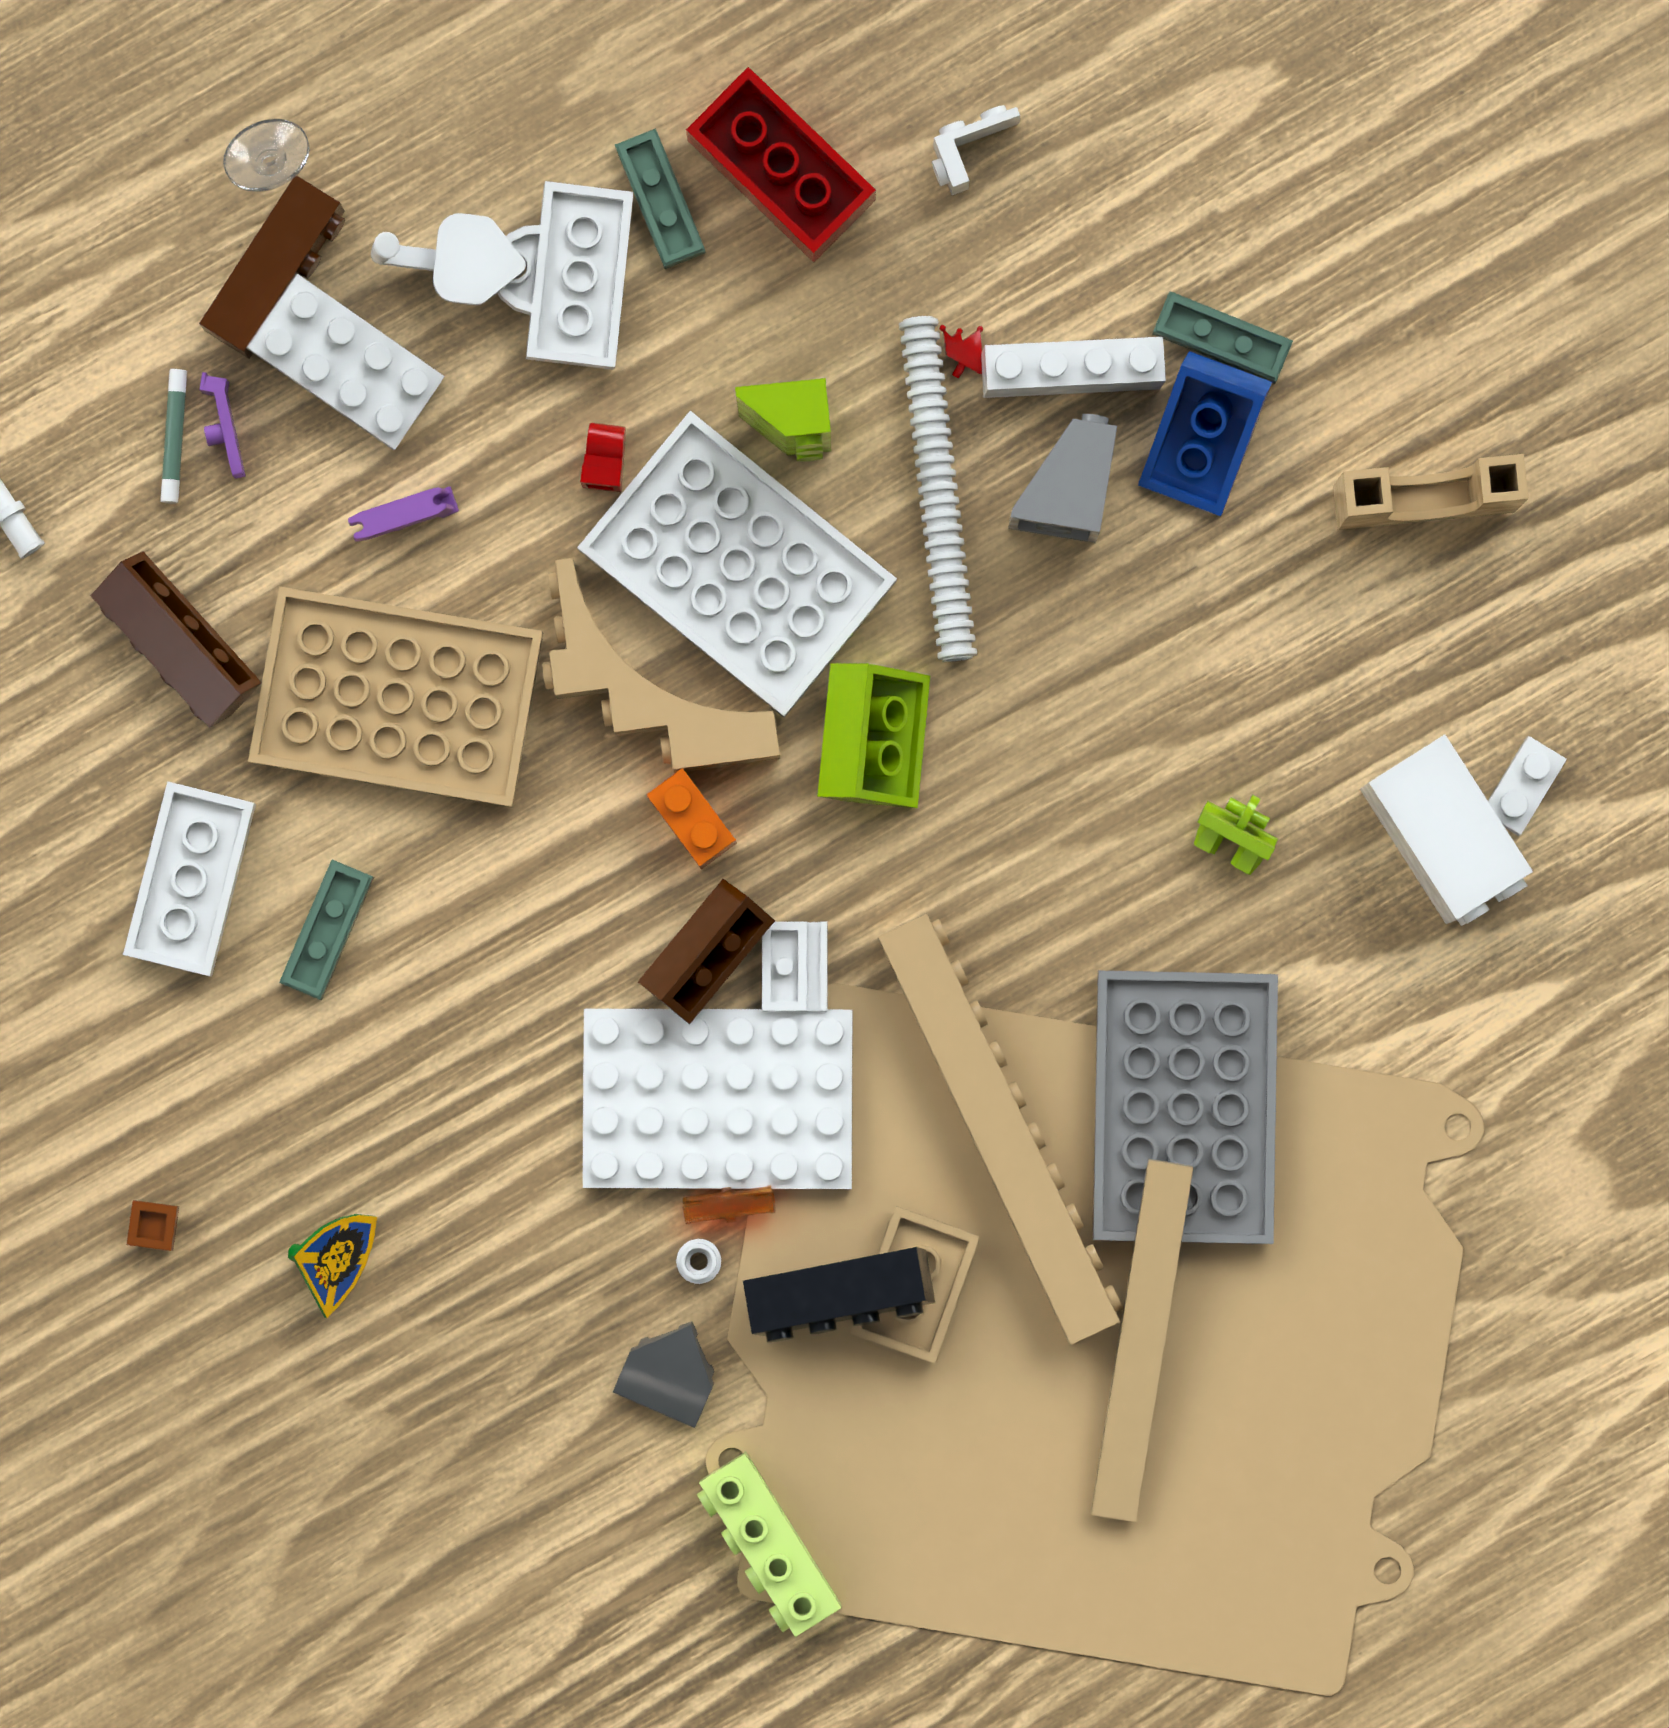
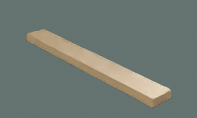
(1141, 1340)

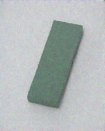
(660, 198)
(1222, 337)
(326, 929)

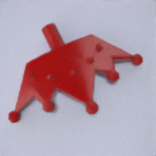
(964, 351)

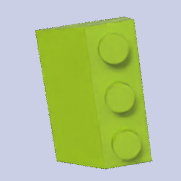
(789, 415)
(873, 735)

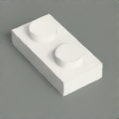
(1525, 784)

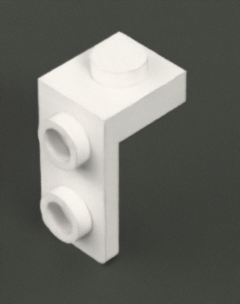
(949, 166)

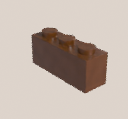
(706, 951)

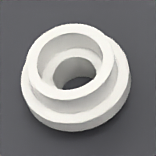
(684, 1265)

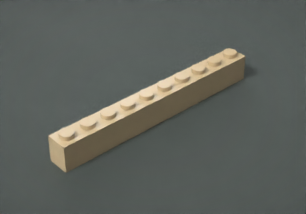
(999, 1130)

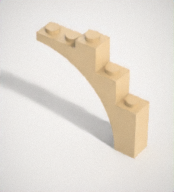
(590, 666)

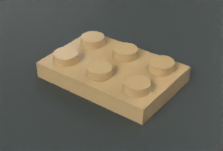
(949, 1259)

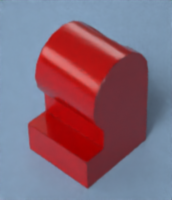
(604, 458)

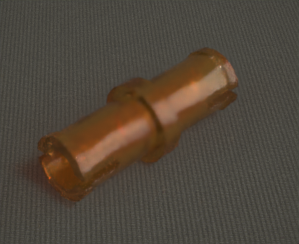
(728, 1204)

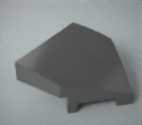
(668, 1375)

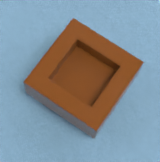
(152, 1225)

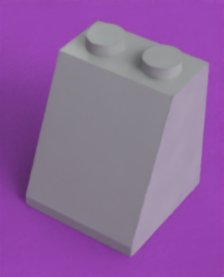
(1071, 484)

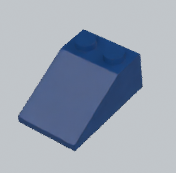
(1204, 433)

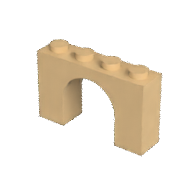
(1483, 489)

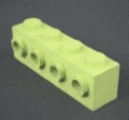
(769, 1544)

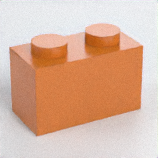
(691, 818)

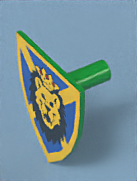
(335, 1258)

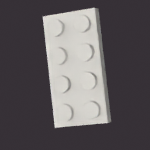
(345, 361)
(189, 879)

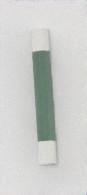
(173, 436)

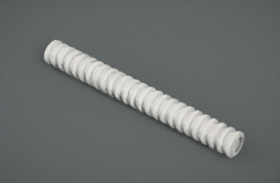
(937, 488)

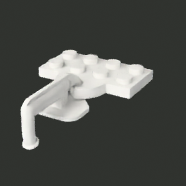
(570, 276)

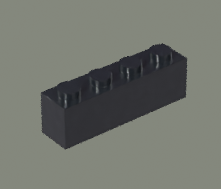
(839, 1292)

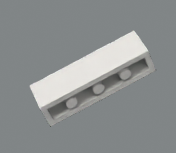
(1073, 367)

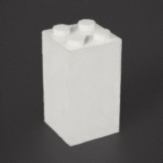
(1447, 832)

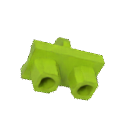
(1252, 841)

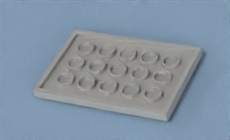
(1187, 1083)

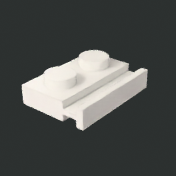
(795, 967)

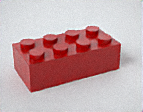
(781, 164)

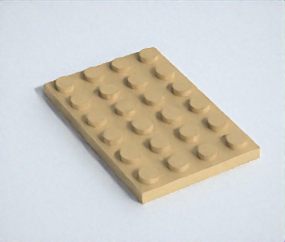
(395, 697)

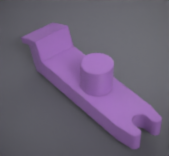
(225, 430)
(404, 513)

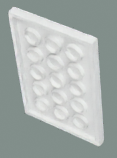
(737, 564)
(717, 1100)

